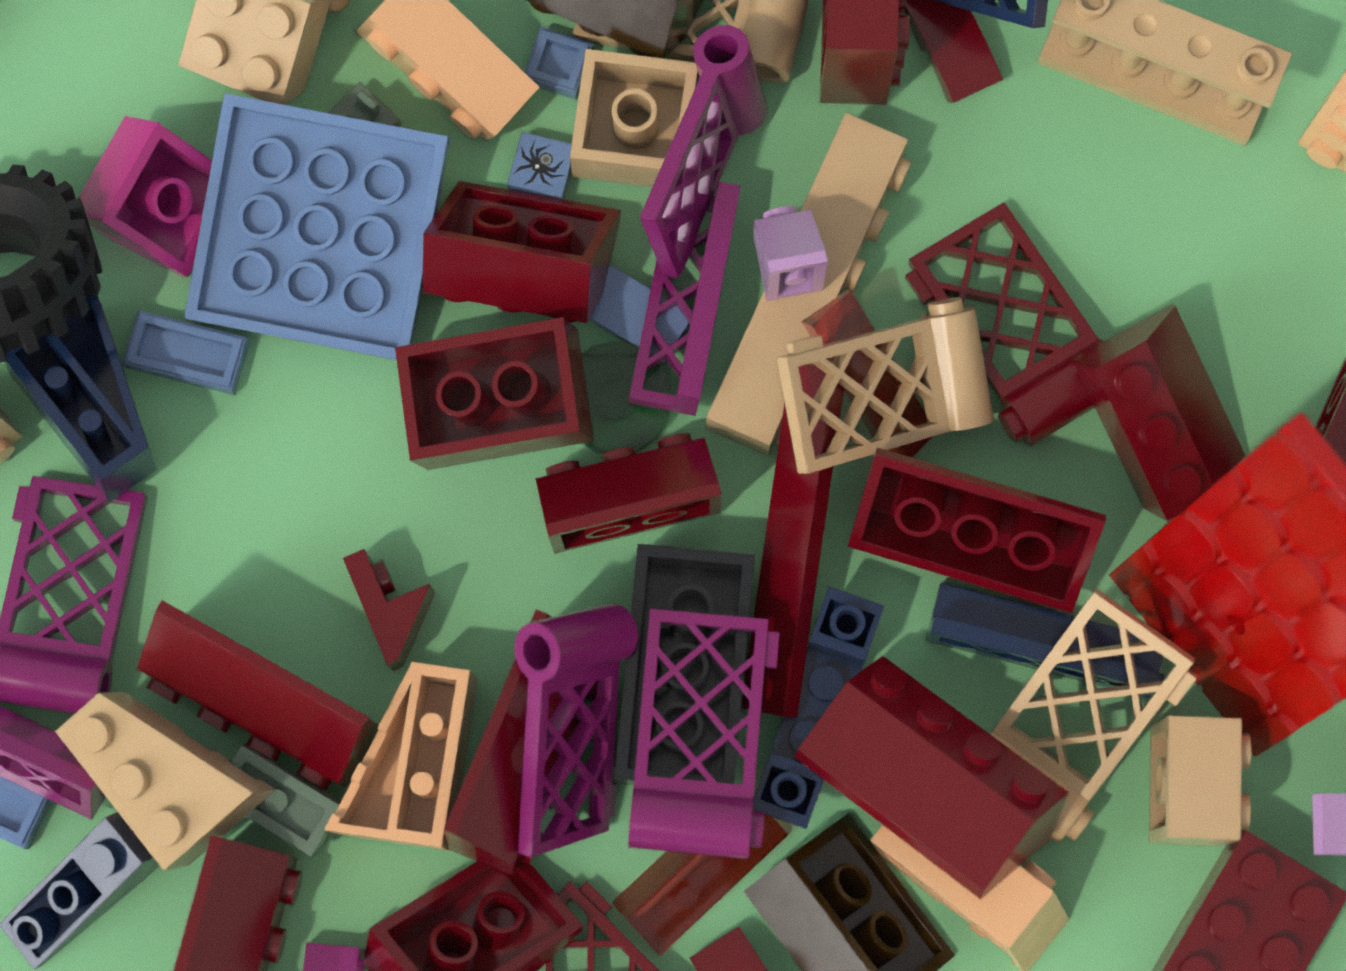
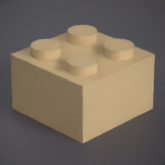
(255, 44)
(628, 115)
(1198, 781)

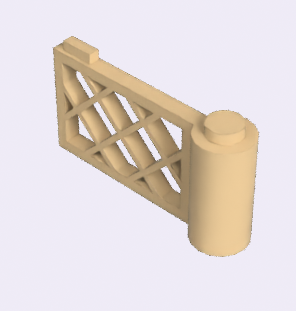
(770, 26)
(945, 374)
(1075, 814)

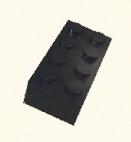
(697, 584)

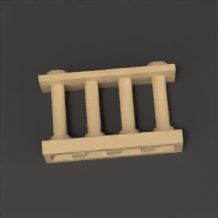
(1167, 61)

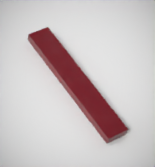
(793, 556)

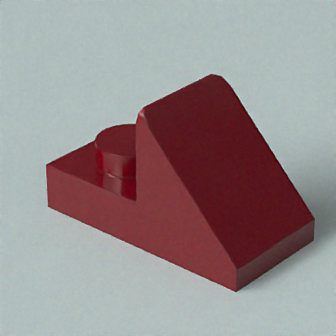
(394, 620)

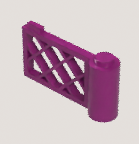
(722, 107)
(568, 657)
(55, 671)
(692, 813)

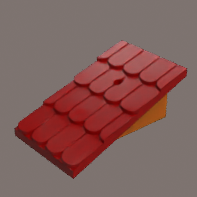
(1257, 585)

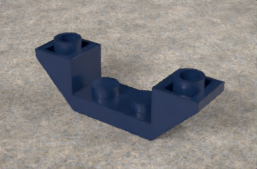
(832, 658)

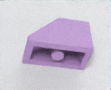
(789, 253)

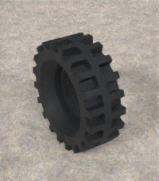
(54, 284)

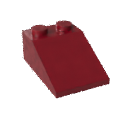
(475, 924)

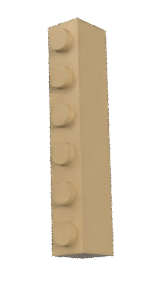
(847, 210)

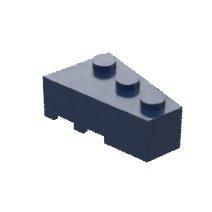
(87, 400)

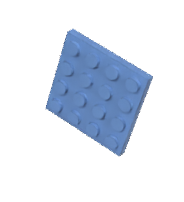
(316, 226)

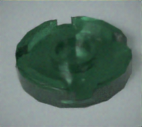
(608, 383)

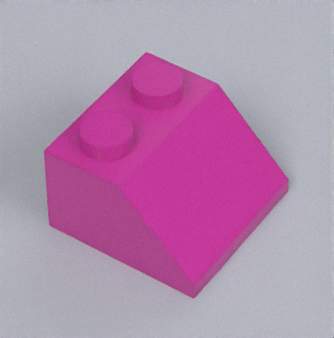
(149, 194)

